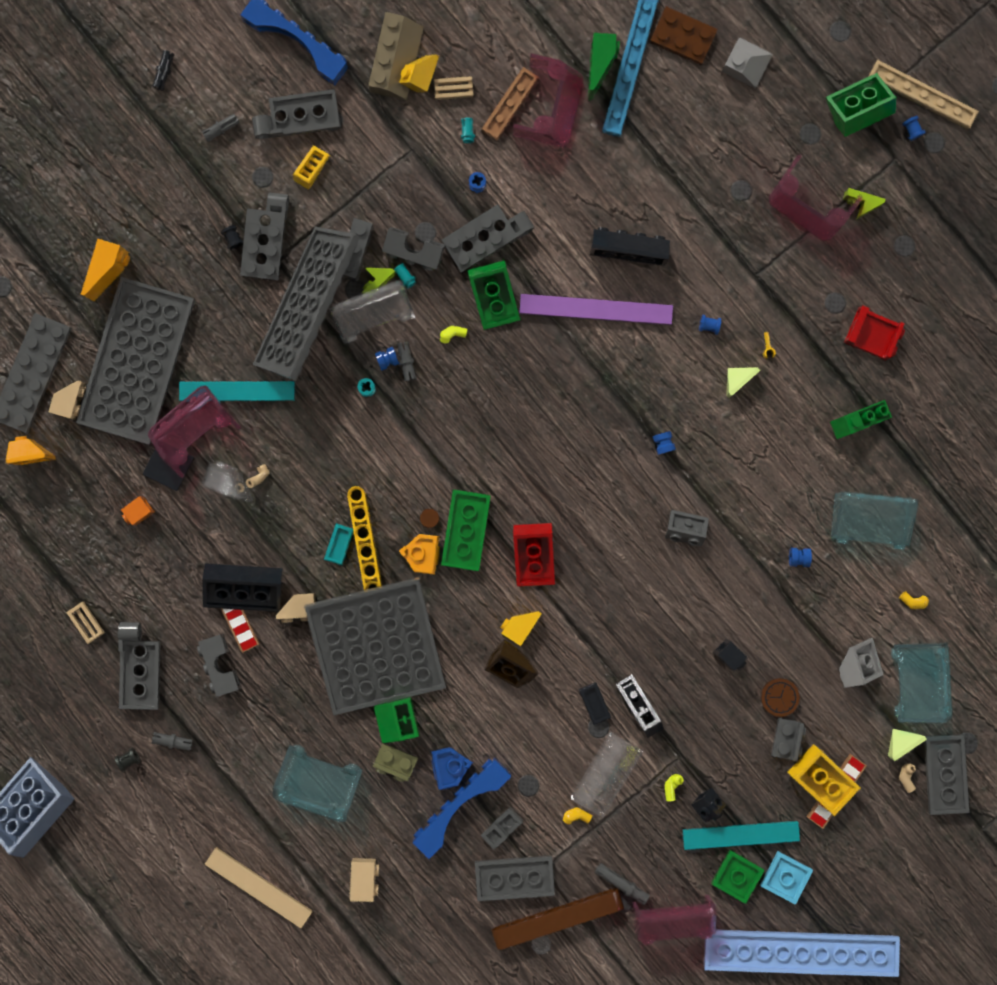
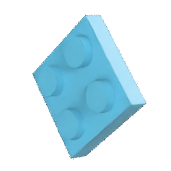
(786, 877)

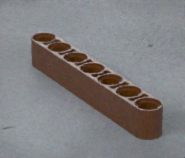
(557, 918)

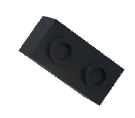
(730, 655)

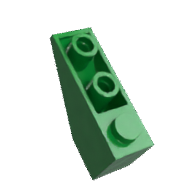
(860, 419)

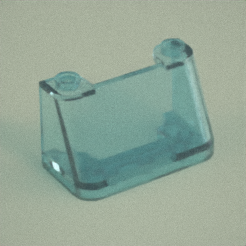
(873, 519)
(923, 682)
(316, 784)

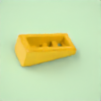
(311, 177)

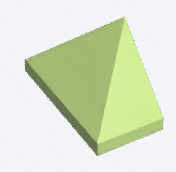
(739, 377)
(903, 742)

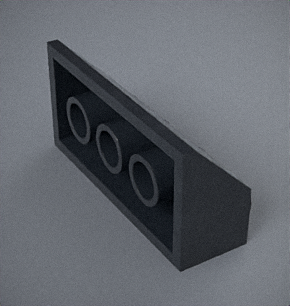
(630, 247)
(242, 587)

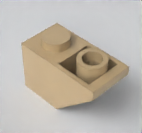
(68, 400)
(295, 607)

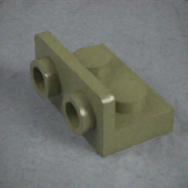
(395, 762)

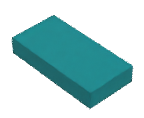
(339, 544)

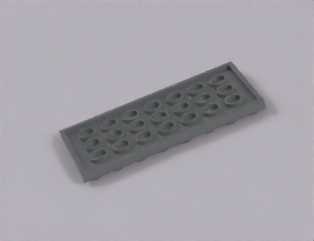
(306, 302)
(135, 360)

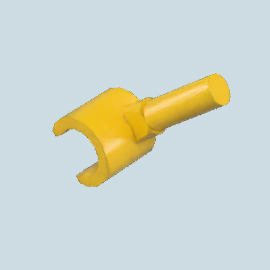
(768, 346)

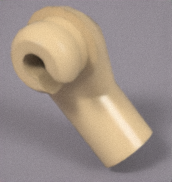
(258, 479)
(905, 777)

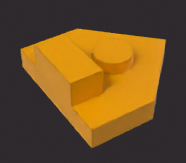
(422, 553)

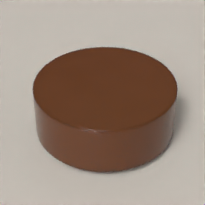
(429, 518)

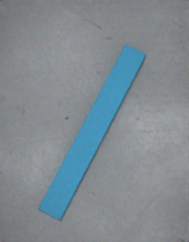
(629, 67)

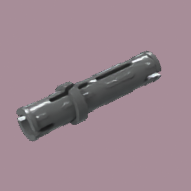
(619, 882)

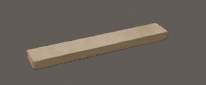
(925, 95)
(258, 887)

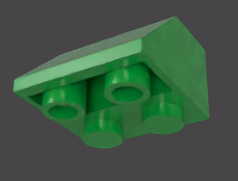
(396, 720)

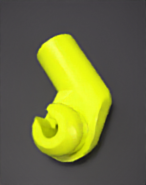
(452, 331)
(670, 786)

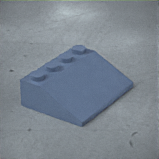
(30, 807)

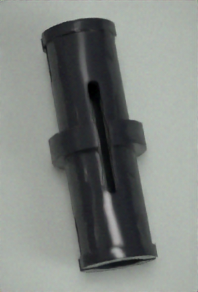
(163, 70)

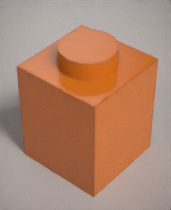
(137, 511)

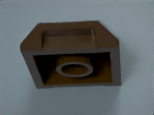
(511, 665)

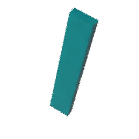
(243, 390)
(741, 835)

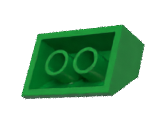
(861, 104)

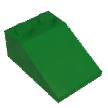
(603, 52)
(493, 295)

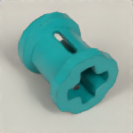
(366, 381)

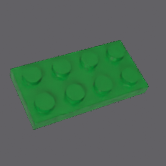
(465, 530)

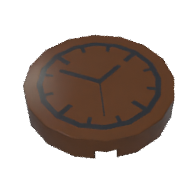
(780, 697)

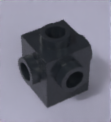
(709, 805)

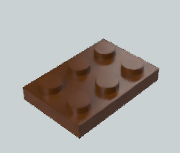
(683, 35)

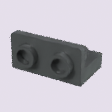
(687, 528)
(788, 739)

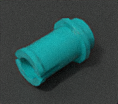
(467, 130)
(405, 276)

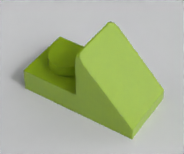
(868, 202)
(381, 276)

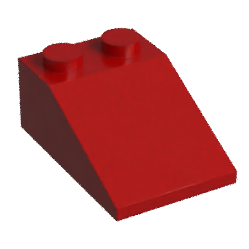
(534, 554)

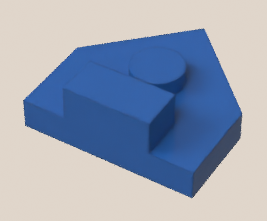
(449, 767)

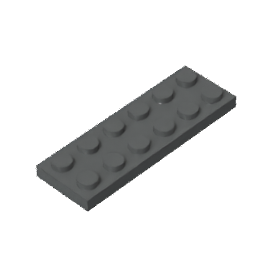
(32, 372)

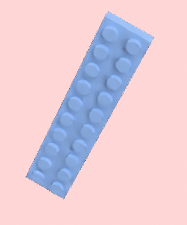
(802, 953)

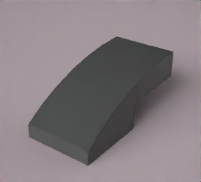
(502, 827)

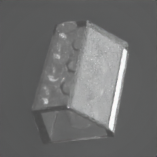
(227, 481)
(606, 774)

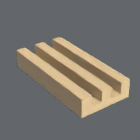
(453, 87)
(94, 636)

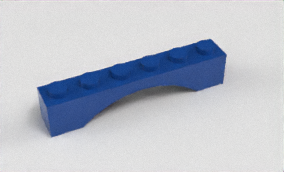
(264, 19)
(489, 779)

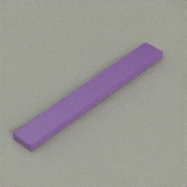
(596, 309)

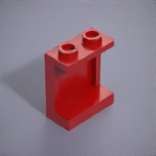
(874, 334)

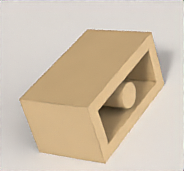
(363, 880)

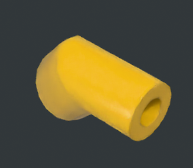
(914, 603)
(575, 814)

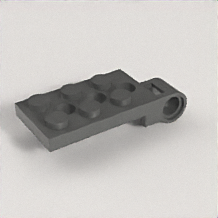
(269, 127)
(277, 210)
(514, 229)
(129, 638)

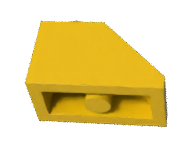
(419, 73)
(519, 626)

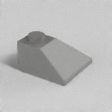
(747, 63)
(860, 664)

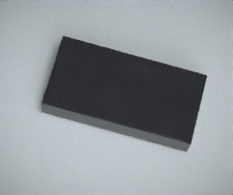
(594, 703)

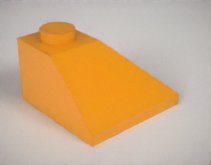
(27, 451)

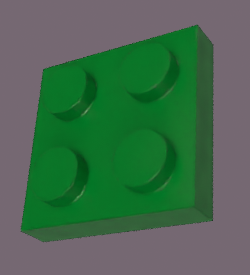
(737, 876)

